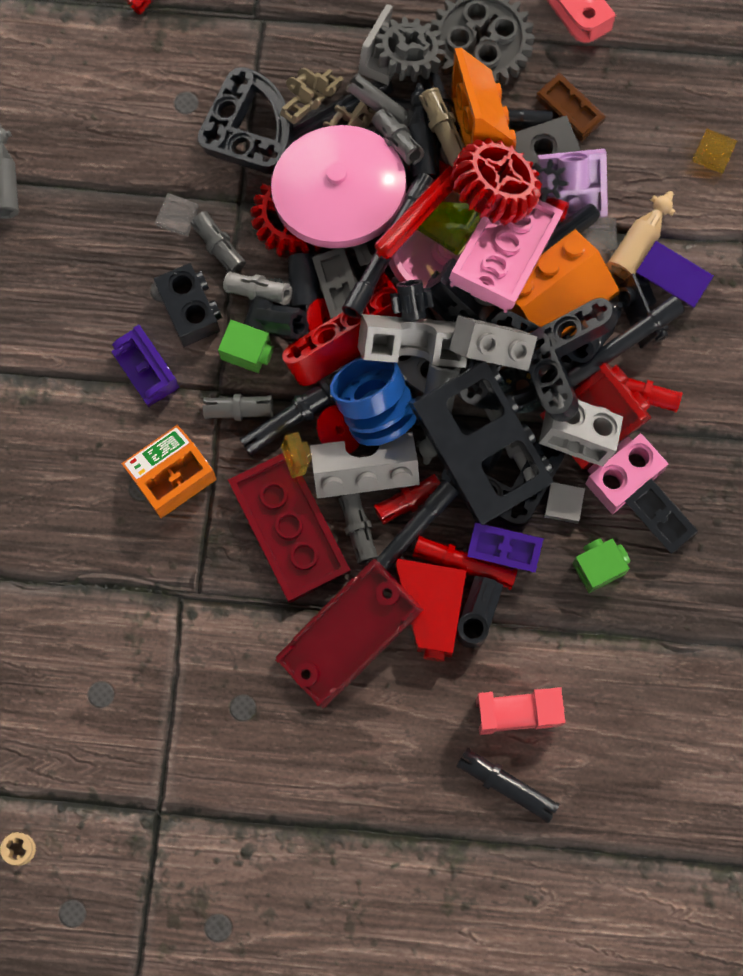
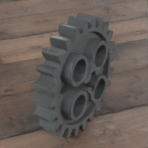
(508, 52)

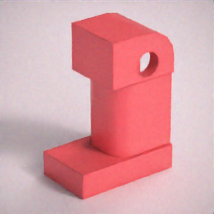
(587, 15)
(535, 710)

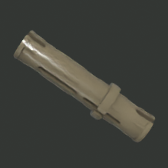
(442, 123)

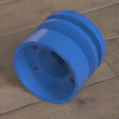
(373, 401)

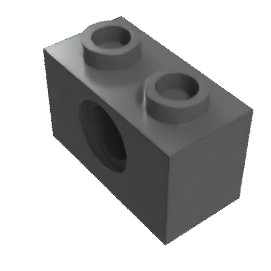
(552, 136)

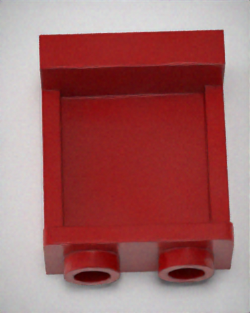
(609, 390)

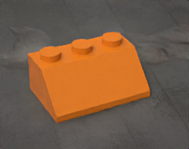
(478, 102)
(564, 280)

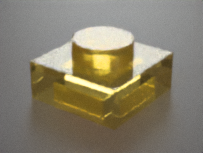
(714, 151)
(296, 454)

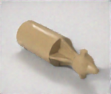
(640, 238)

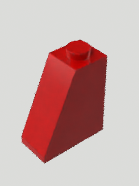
(440, 595)

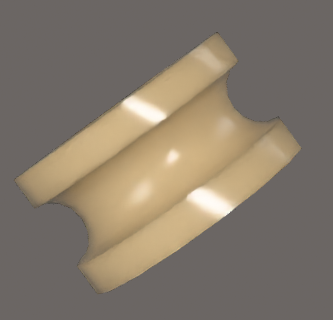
(28, 845)

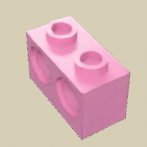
(629, 476)

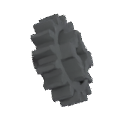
(409, 49)

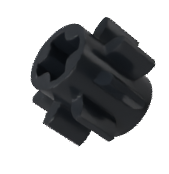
(557, 182)
(411, 300)

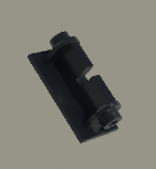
(636, 298)

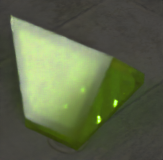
(450, 225)

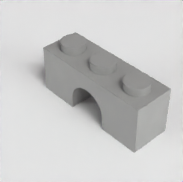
(390, 337)
(343, 474)

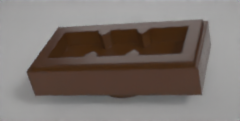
(565, 99)

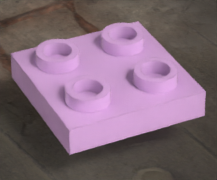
(586, 177)

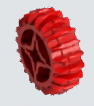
(496, 181)
(266, 231)

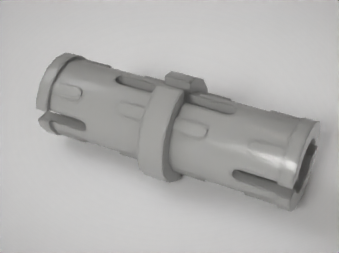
(257, 287)

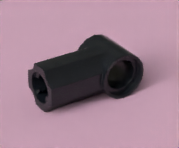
(276, 319)
(479, 609)

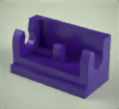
(675, 274)
(144, 366)
(505, 547)

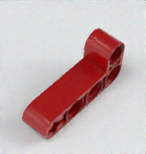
(335, 341)

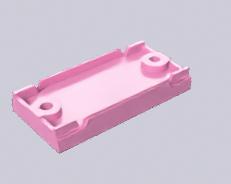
(503, 257)

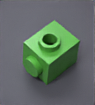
(245, 346)
(601, 563)

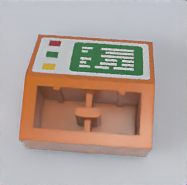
(169, 471)

